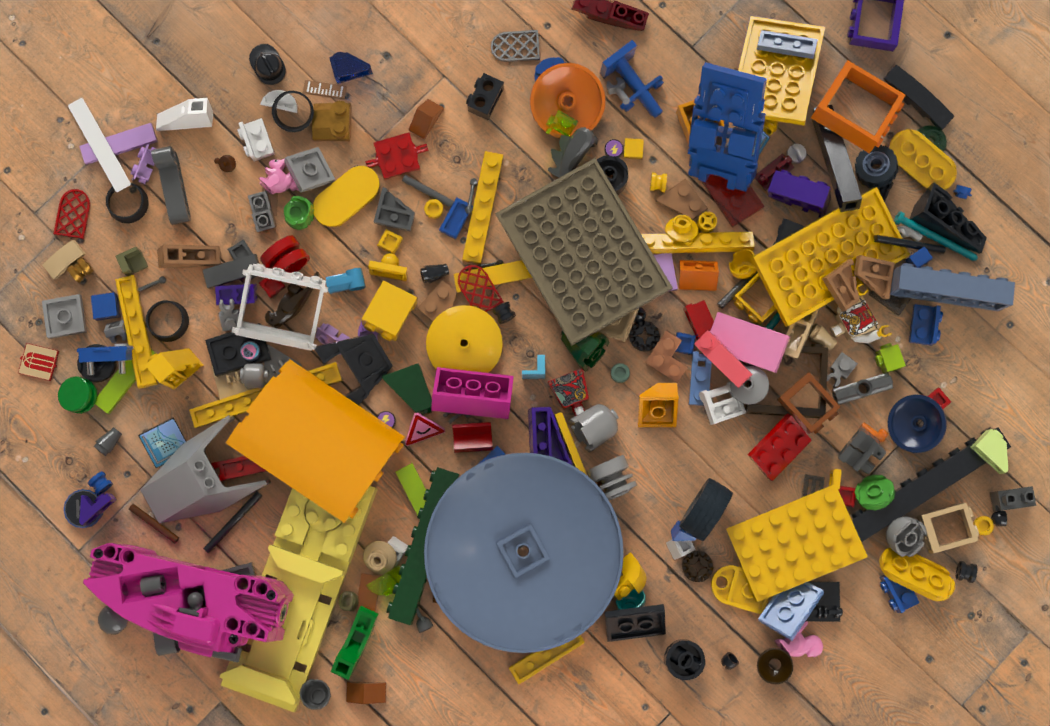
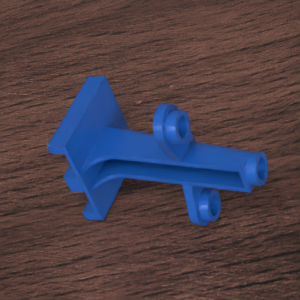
(619, 63)

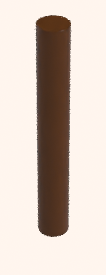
(153, 523)

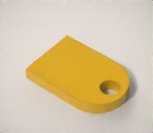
(737, 590)

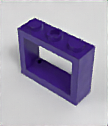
(876, 43)

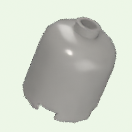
(595, 426)

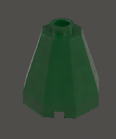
(587, 351)

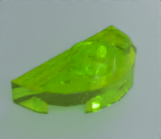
(385, 584)

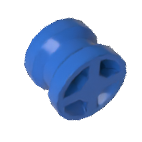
(100, 483)

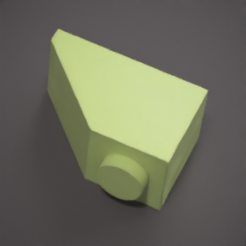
(993, 450)

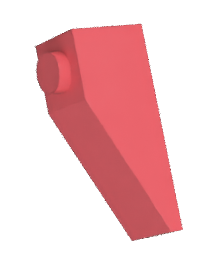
(723, 358)

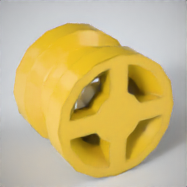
(658, 182)
(705, 219)

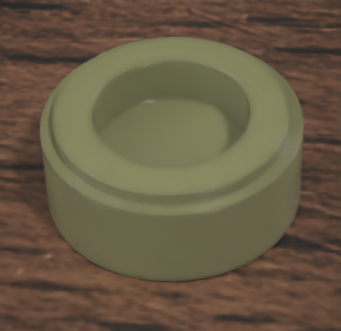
(348, 601)

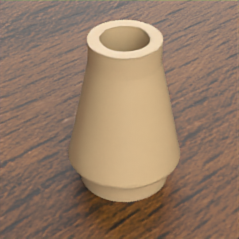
(820, 336)

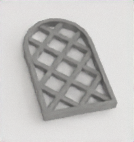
(524, 58)

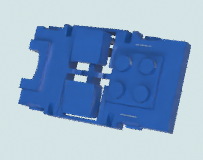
(735, 99)

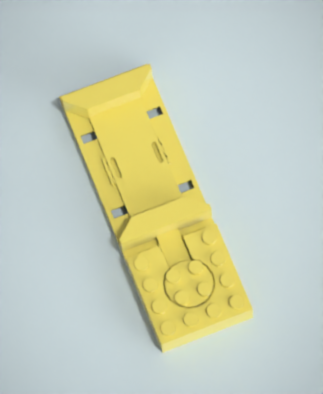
(311, 559)

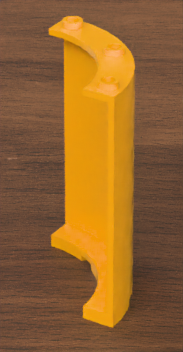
(315, 440)

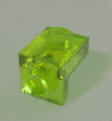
(562, 123)

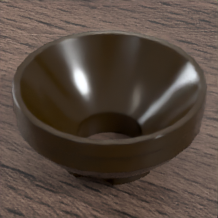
(775, 676)

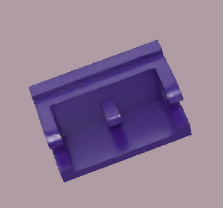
(235, 292)

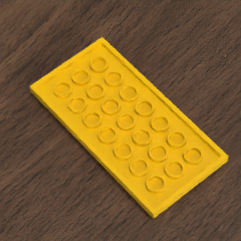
(797, 264)

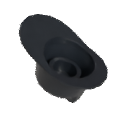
(267, 64)

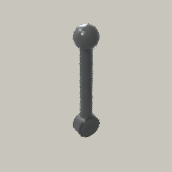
(473, 182)
(162, 280)

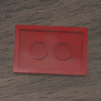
(779, 447)

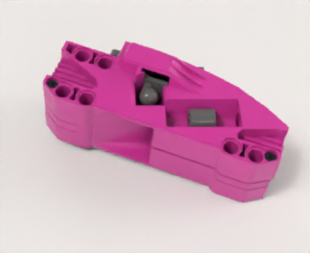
(164, 599)

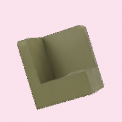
(131, 261)

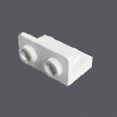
(256, 139)

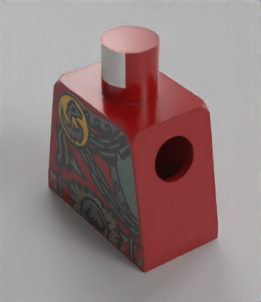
(570, 390)

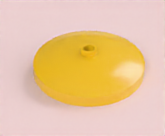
(467, 324)

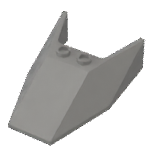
(189, 484)

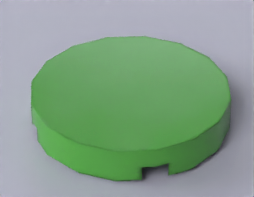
(875, 492)

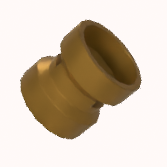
(80, 269)

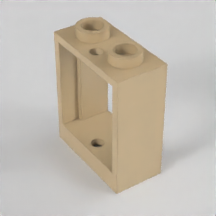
(931, 540)

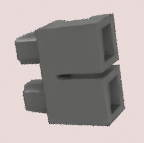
(860, 449)
(1013, 499)

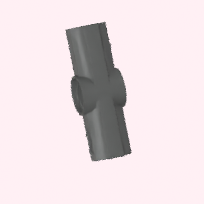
(873, 386)

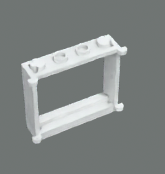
(272, 334)

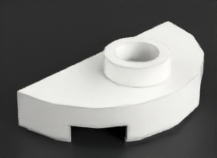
(286, 103)

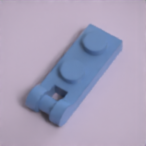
(699, 378)

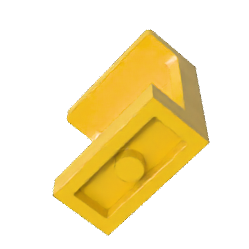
(388, 311)

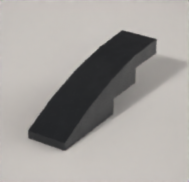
(919, 97)

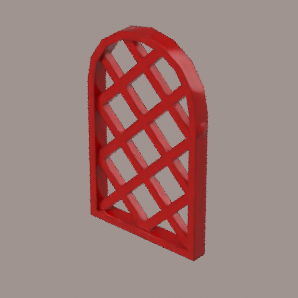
(86, 213)
(477, 285)

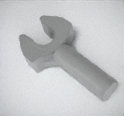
(618, 89)

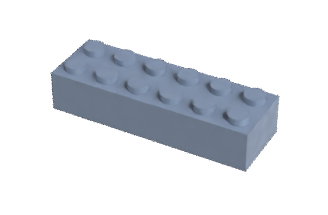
(952, 288)

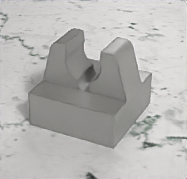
(115, 328)

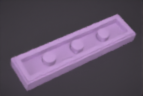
(123, 142)

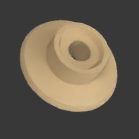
(384, 552)

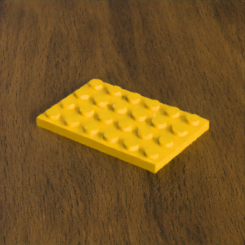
(788, 76)
(796, 543)

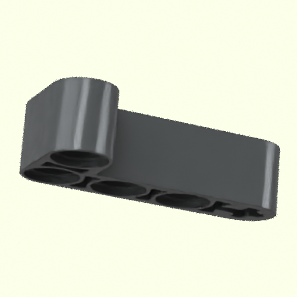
(172, 184)

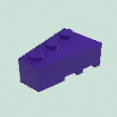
(545, 434)

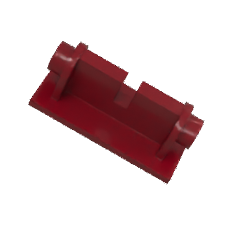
(765, 176)

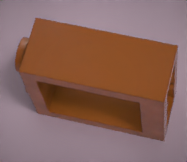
(817, 426)

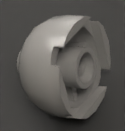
(906, 536)

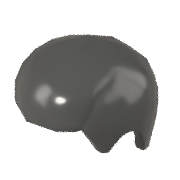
(111, 622)
(315, 694)

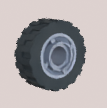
(876, 177)

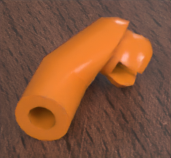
(880, 435)

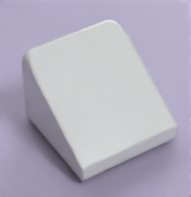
(399, 547)
(680, 548)

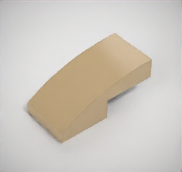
(63, 258)

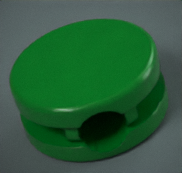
(77, 395)

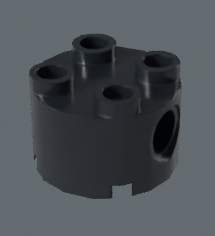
(684, 659)

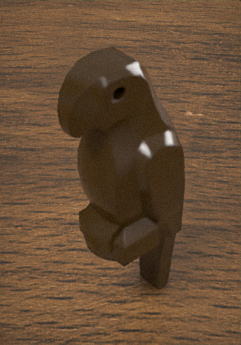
(289, 305)

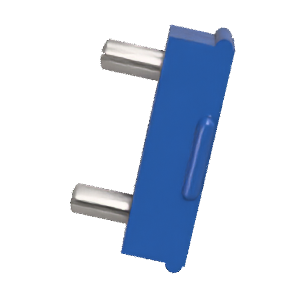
(101, 354)

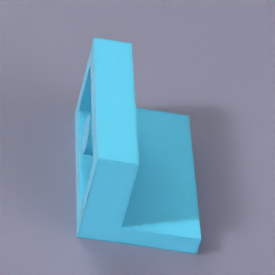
(536, 374)

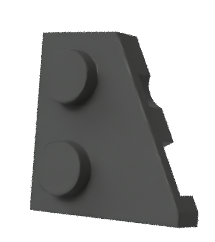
(393, 213)

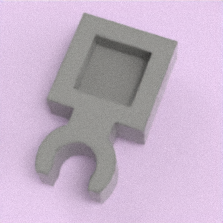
(228, 316)
(842, 368)

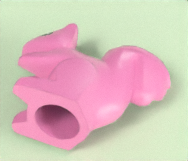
(277, 180)
(799, 646)

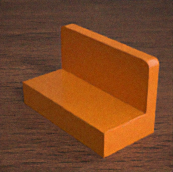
(698, 275)

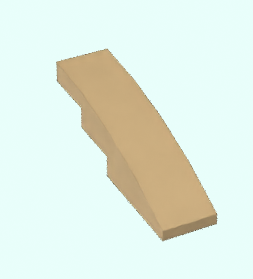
(799, 333)

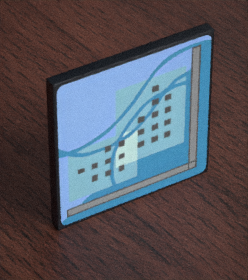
(162, 441)

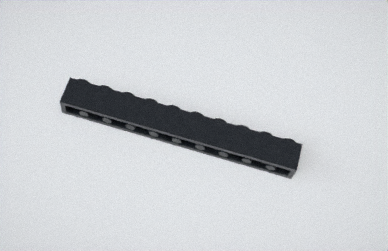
(922, 488)

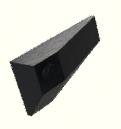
(943, 217)

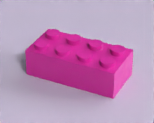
(472, 393)

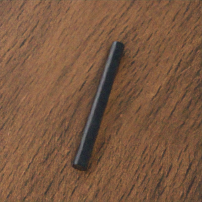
(909, 244)
(232, 522)

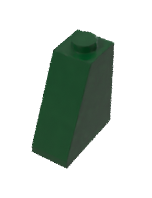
(411, 387)

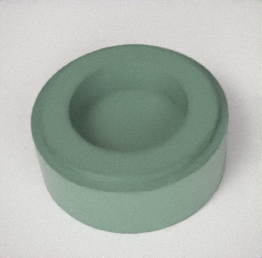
(620, 373)

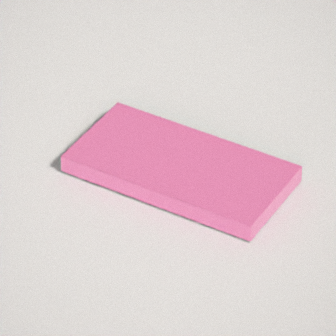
(751, 342)

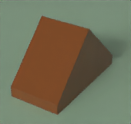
(425, 118)
(366, 692)

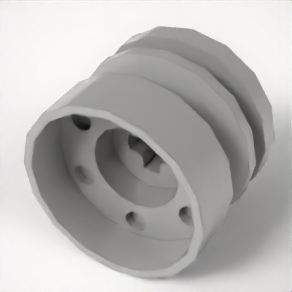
(612, 477)

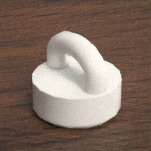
(797, 153)

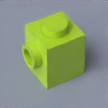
(889, 358)

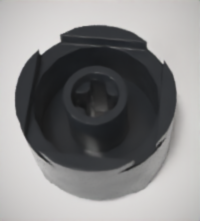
(617, 168)

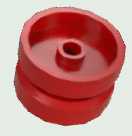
(285, 255)

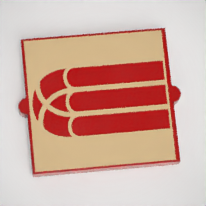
(38, 362)

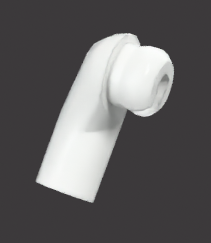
(908, 232)

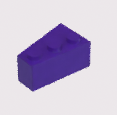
(800, 192)

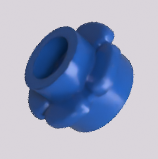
(962, 192)

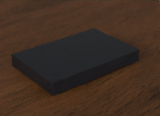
(226, 354)
(635, 623)

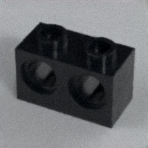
(490, 97)

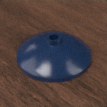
(904, 423)

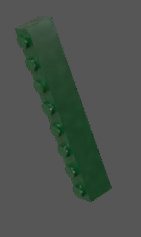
(413, 572)

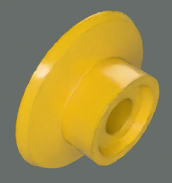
(681, 228)

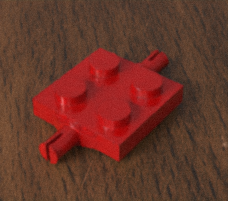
(396, 155)

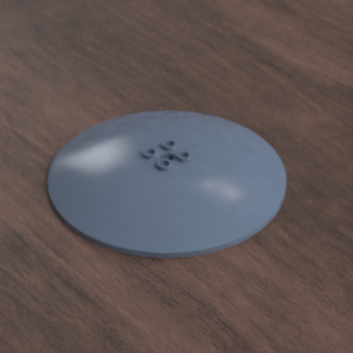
(531, 598)

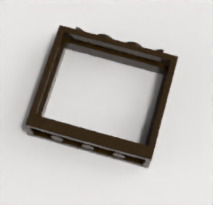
(806, 412)

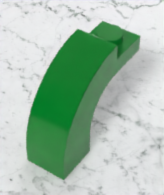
(355, 643)

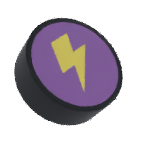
(614, 148)
(388, 418)

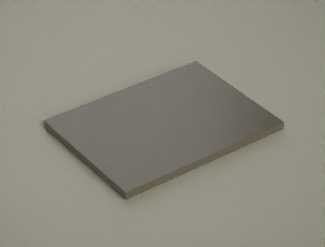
(583, 251)

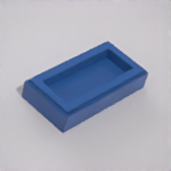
(455, 219)

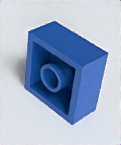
(105, 306)

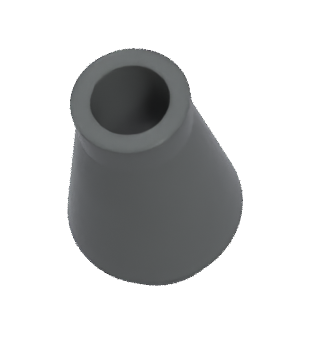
(108, 441)

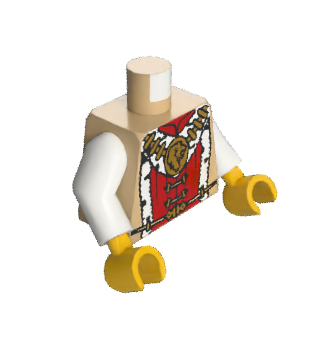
(858, 322)

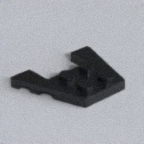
(364, 359)

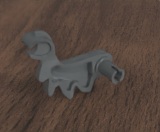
(572, 151)

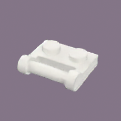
(721, 410)

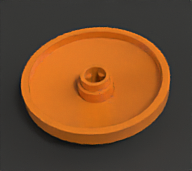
(572, 91)

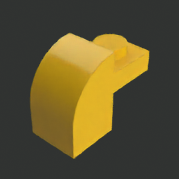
(632, 577)

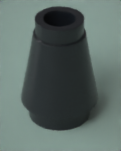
(433, 272)

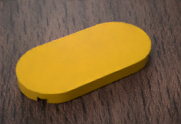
(923, 159)
(346, 196)
(918, 575)

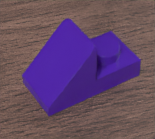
(90, 511)

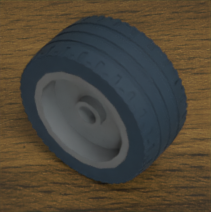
(706, 509)

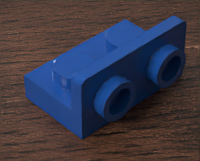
(925, 324)
(900, 596)

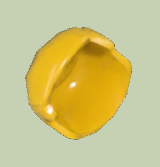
(742, 265)

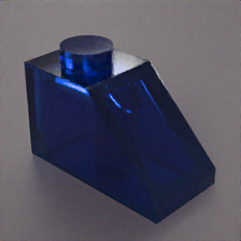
(348, 67)

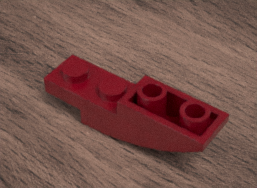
(613, 13)

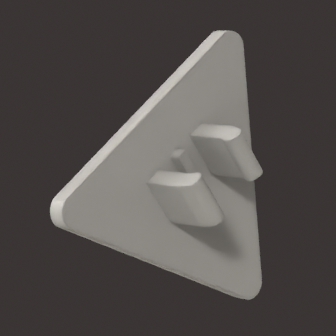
(276, 363)

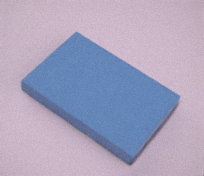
(791, 609)

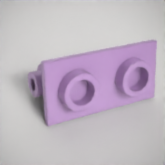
(141, 171)
(327, 334)

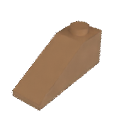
(187, 256)

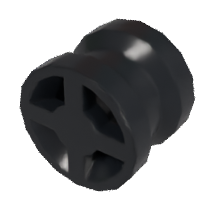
(504, 313)
(966, 572)

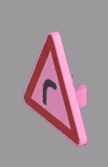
(422, 429)

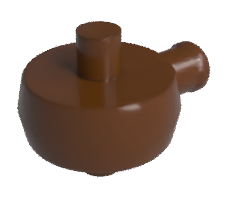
(226, 163)

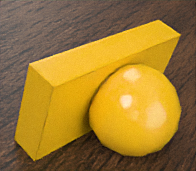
(388, 268)

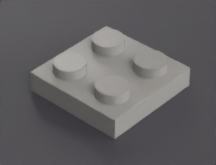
(309, 169)
(64, 316)

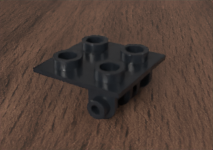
(828, 607)

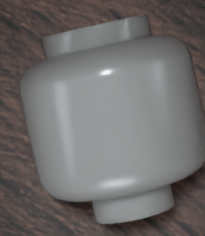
(254, 375)

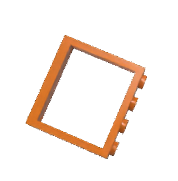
(845, 127)

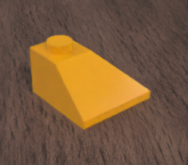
(659, 406)

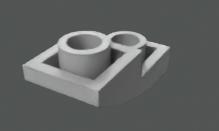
(262, 211)

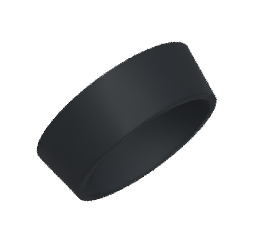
(282, 125)
(138, 214)
(180, 332)

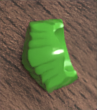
(299, 212)

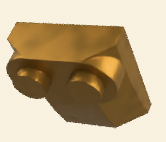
(331, 121)

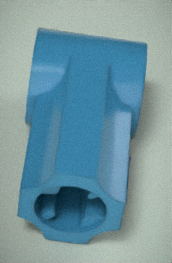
(350, 280)

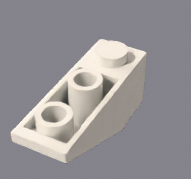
(186, 115)

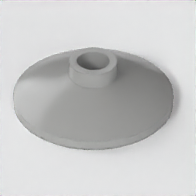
(756, 391)

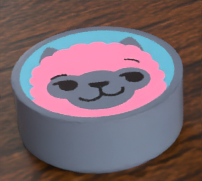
(250, 351)

